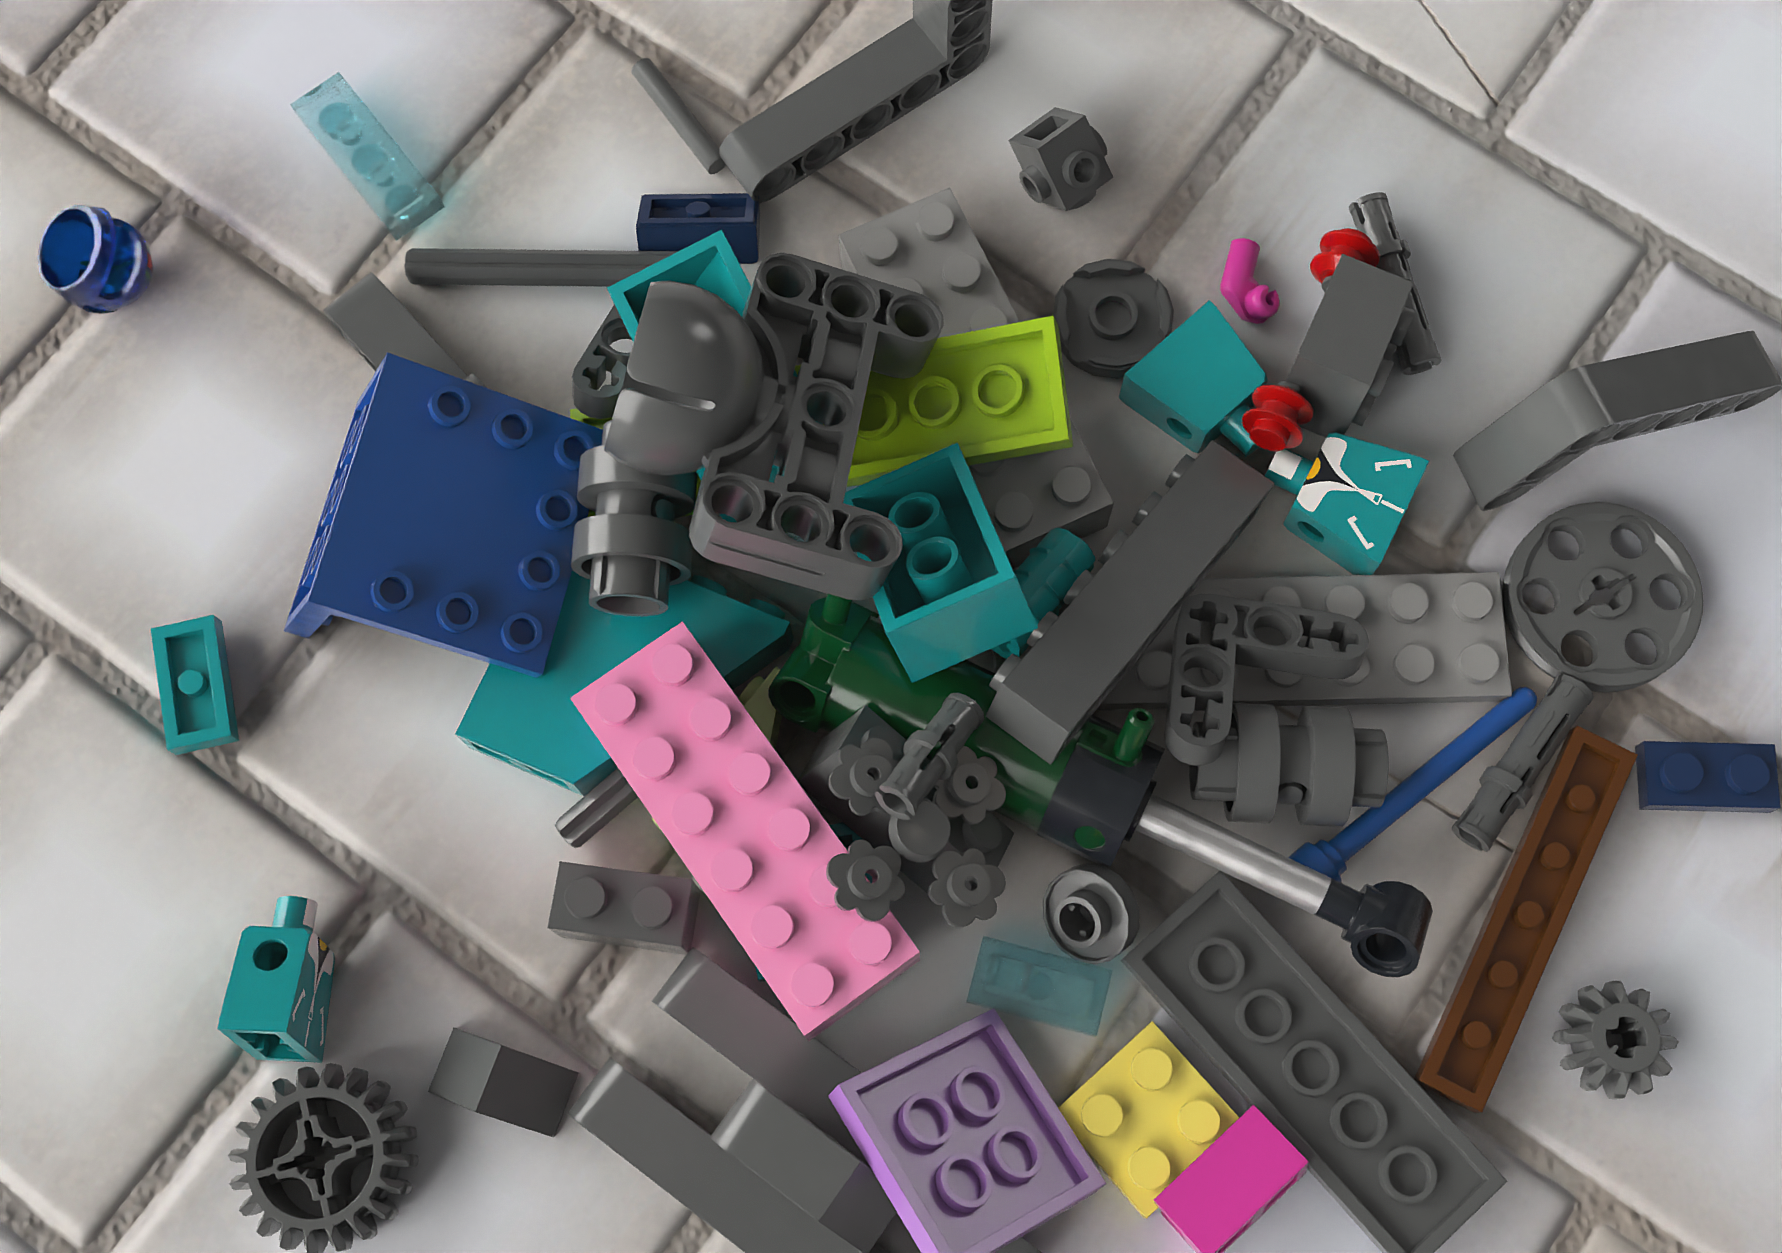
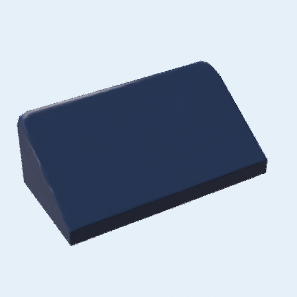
(681, 220)

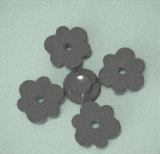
(916, 839)

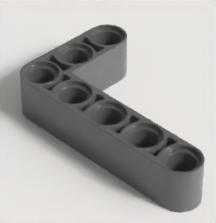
(859, 96)
(1612, 404)

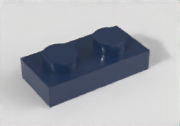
(1707, 777)

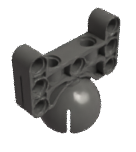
(725, 399)

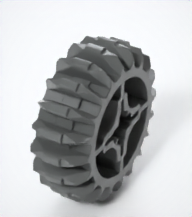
(333, 1182)

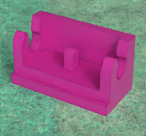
(1231, 1184)

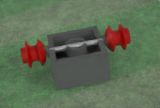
(1344, 350)

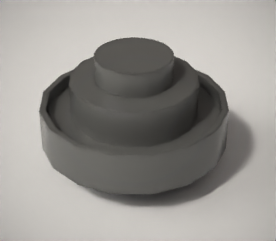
(1091, 913)

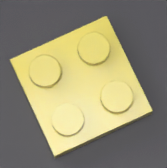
(1146, 1117)

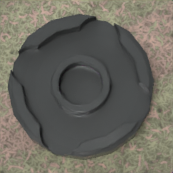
(1111, 316)

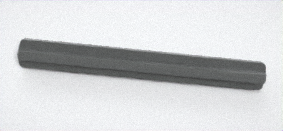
(525, 266)

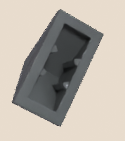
(503, 1083)

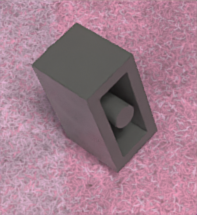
(624, 908)

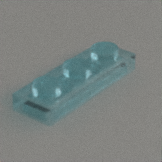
(367, 156)

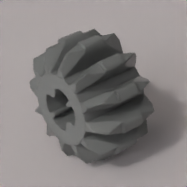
(1640, 1033)

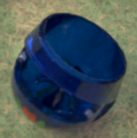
(94, 259)

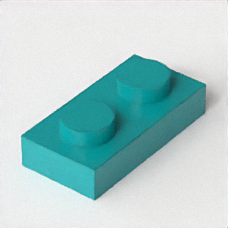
(194, 685)

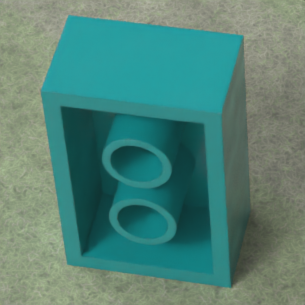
(953, 579)

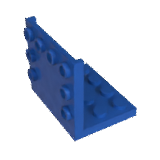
(448, 519)

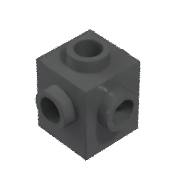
(1061, 159)

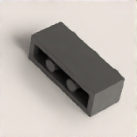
(988, 836)

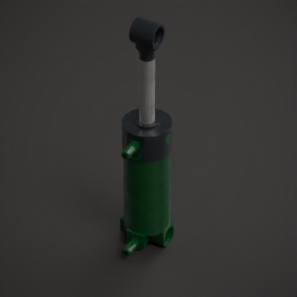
(1093, 789)

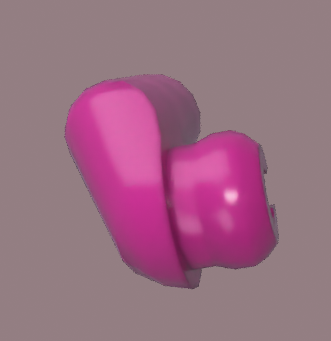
(1240, 288)

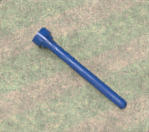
(1331, 856)

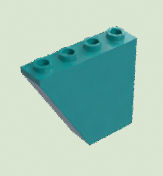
(537, 724)

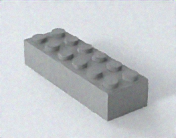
(938, 255)

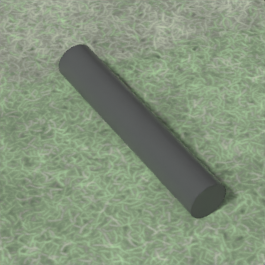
(678, 115)

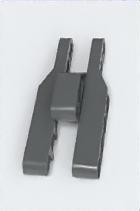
(765, 1170)

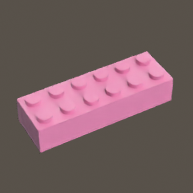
(742, 828)

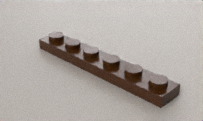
(1525, 920)

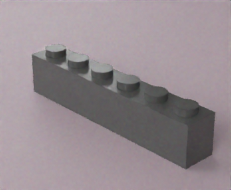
(1128, 601)

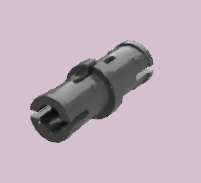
(908, 783)

